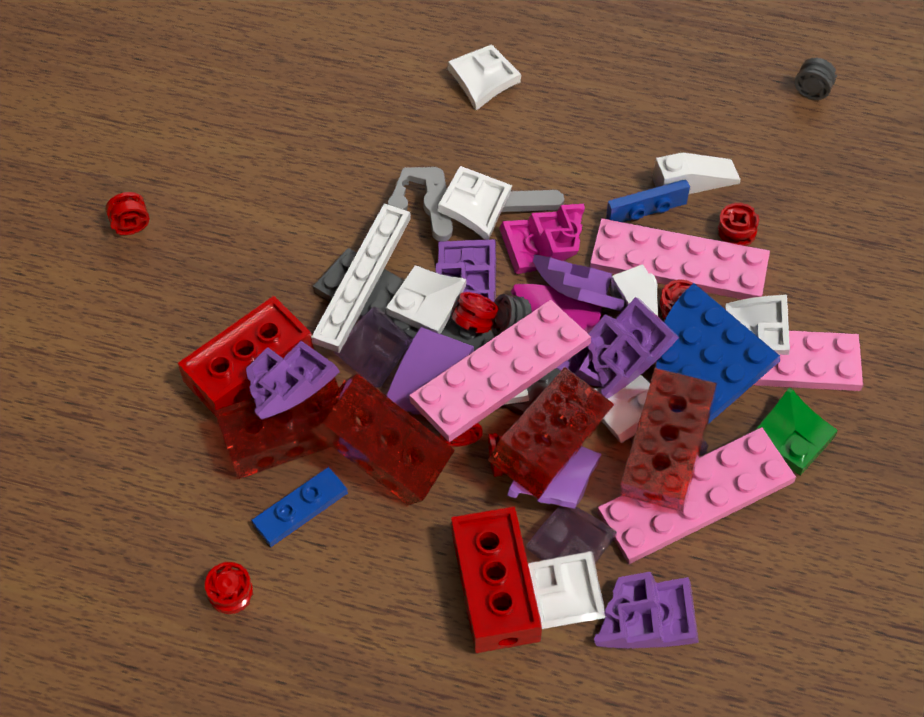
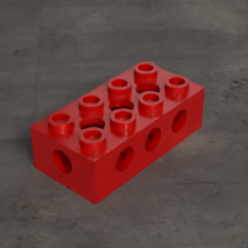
(219, 367)
(513, 590)

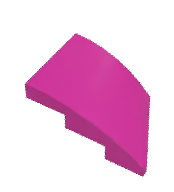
(544, 235)
(582, 312)

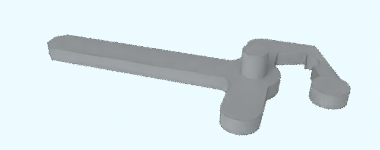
(435, 186)

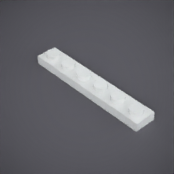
(361, 278)

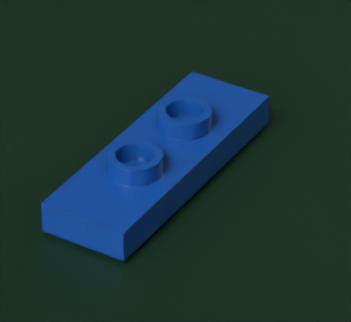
(648, 202)
(299, 506)

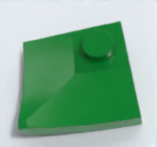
(797, 431)

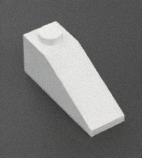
(699, 170)
(635, 283)

